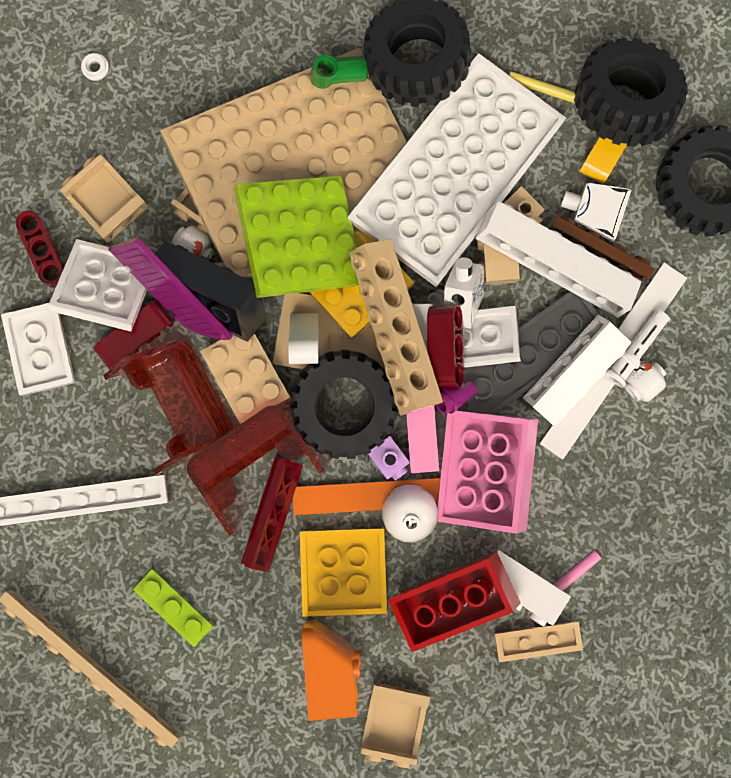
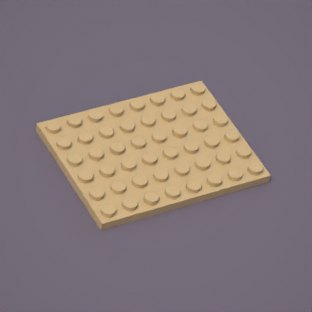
(277, 136)

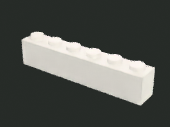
(558, 259)

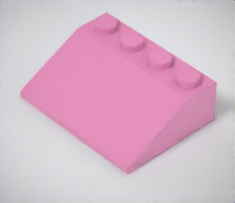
(487, 471)

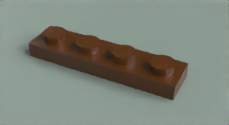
(612, 252)

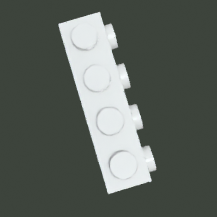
(577, 370)

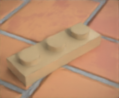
(538, 641)

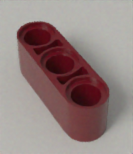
(33, 240)
(122, 343)
(446, 344)

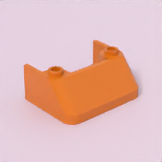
(329, 673)

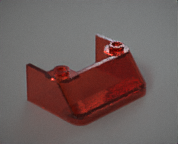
(183, 395)
(237, 450)

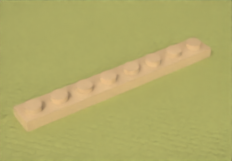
(98, 676)

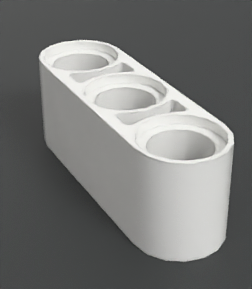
(303, 338)

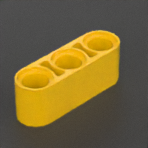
(602, 160)

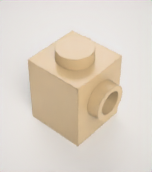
(526, 204)

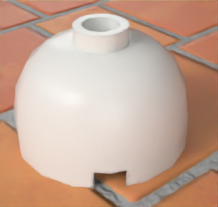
(410, 513)

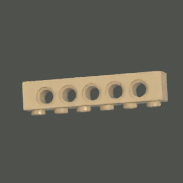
(395, 327)

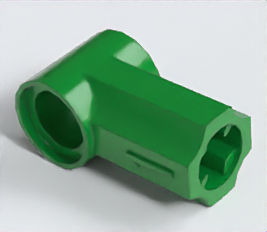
(340, 70)

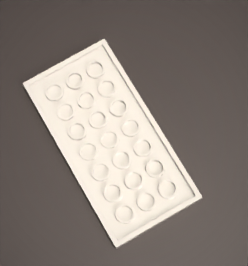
(456, 169)

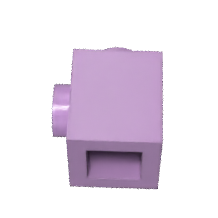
(389, 459)

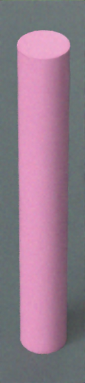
(577, 571)

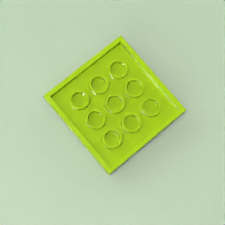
(297, 235)

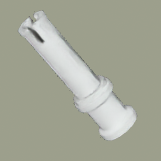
(631, 358)

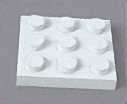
(98, 288)

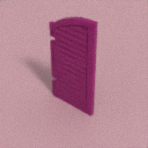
(168, 289)

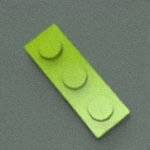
(173, 607)

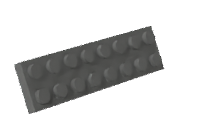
(540, 344)

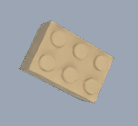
(245, 376)

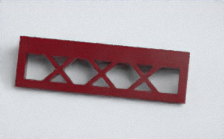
(271, 514)

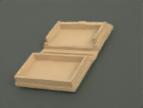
(331, 335)

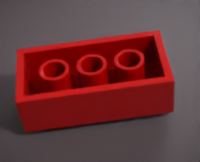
(454, 601)

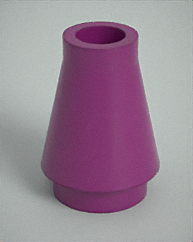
(455, 397)

